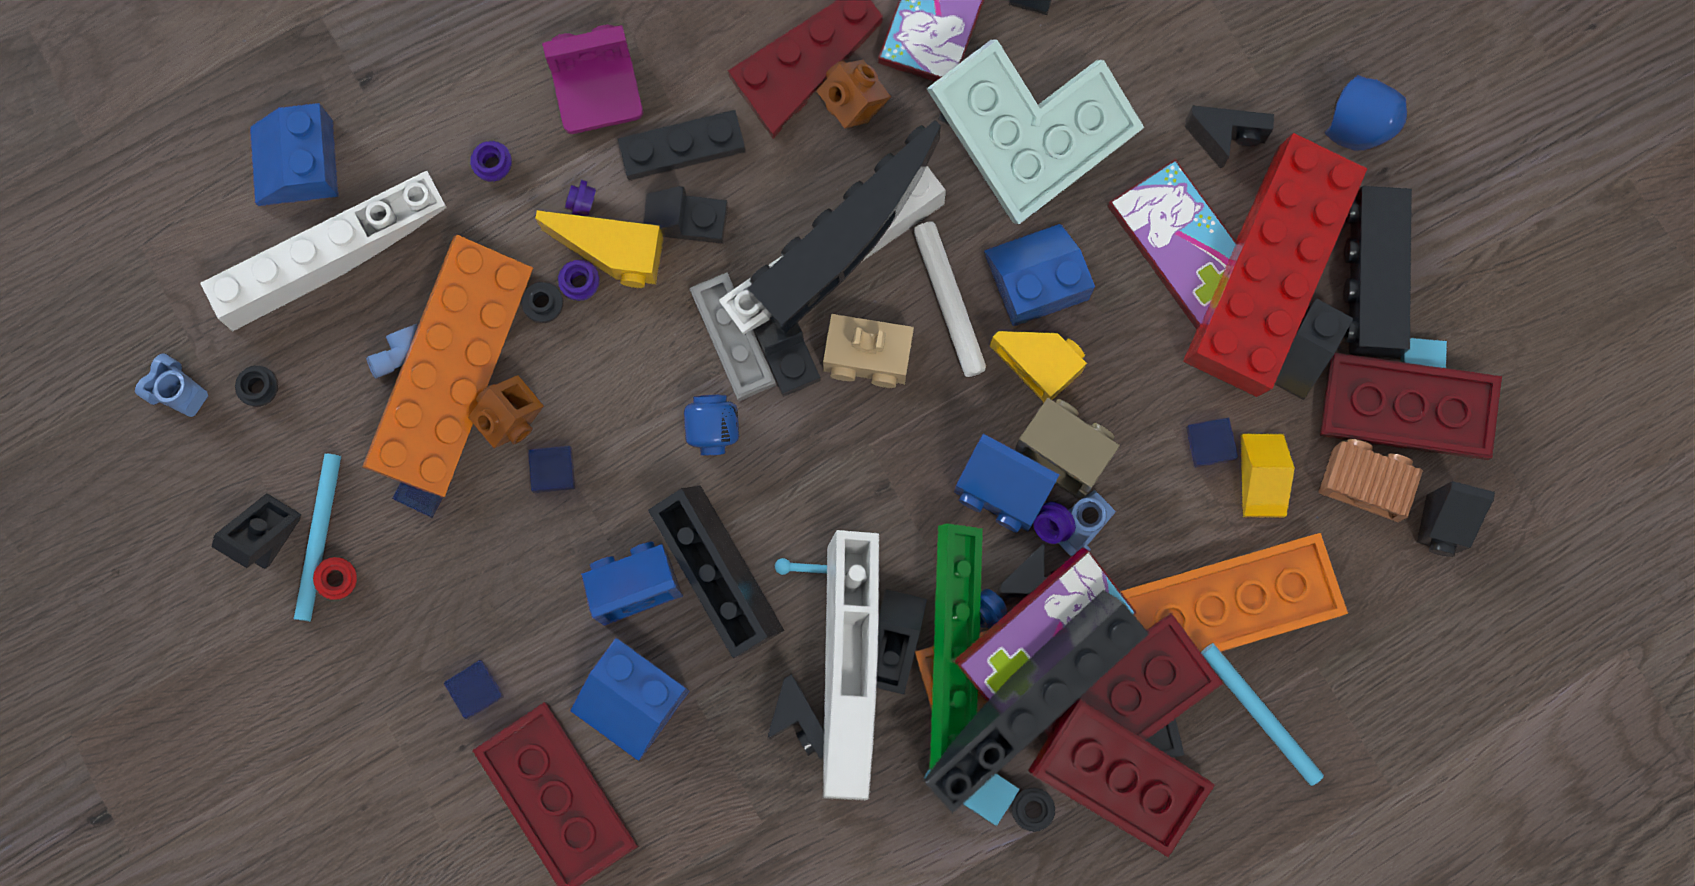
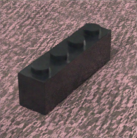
(1379, 272)
(716, 570)

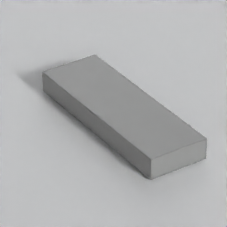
(737, 352)

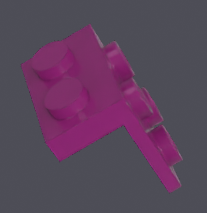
(593, 79)

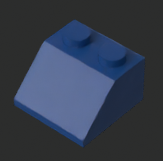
(294, 155)
(1040, 274)
(1005, 484)
(631, 583)
(628, 699)

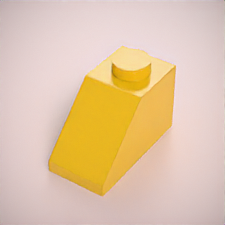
(1040, 360)

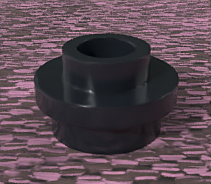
(550, 311)
(248, 377)
(1047, 809)

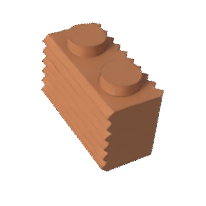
(1371, 480)

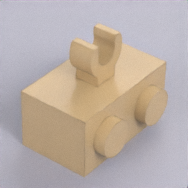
(867, 350)

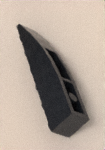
(842, 237)
(1036, 697)

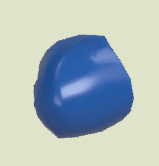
(1367, 114)

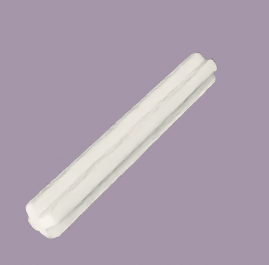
(949, 299)

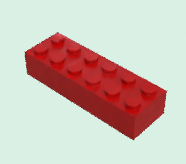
(1275, 265)

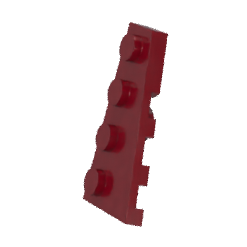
(794, 66)

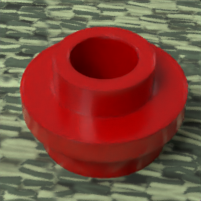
(325, 568)

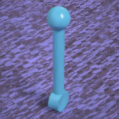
(783, 567)

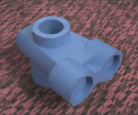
(387, 361)
(171, 387)
(1086, 532)

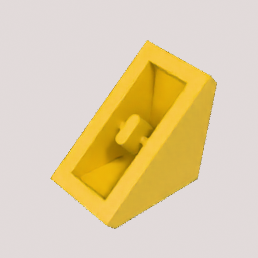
(1265, 475)

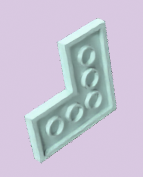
(1026, 147)

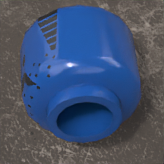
(711, 424)

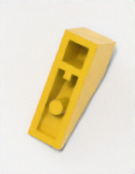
(616, 247)

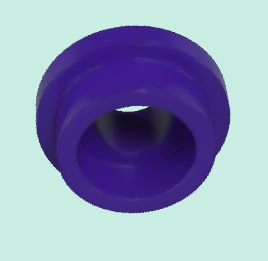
(483, 153)
(580, 199)
(573, 269)
(1054, 523)

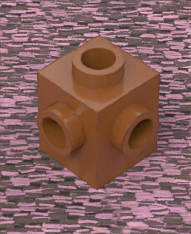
(853, 92)
(506, 412)

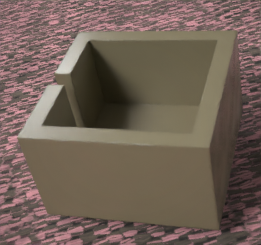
(1067, 446)

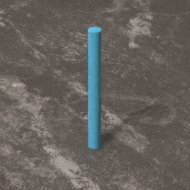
(317, 536)
(1262, 714)

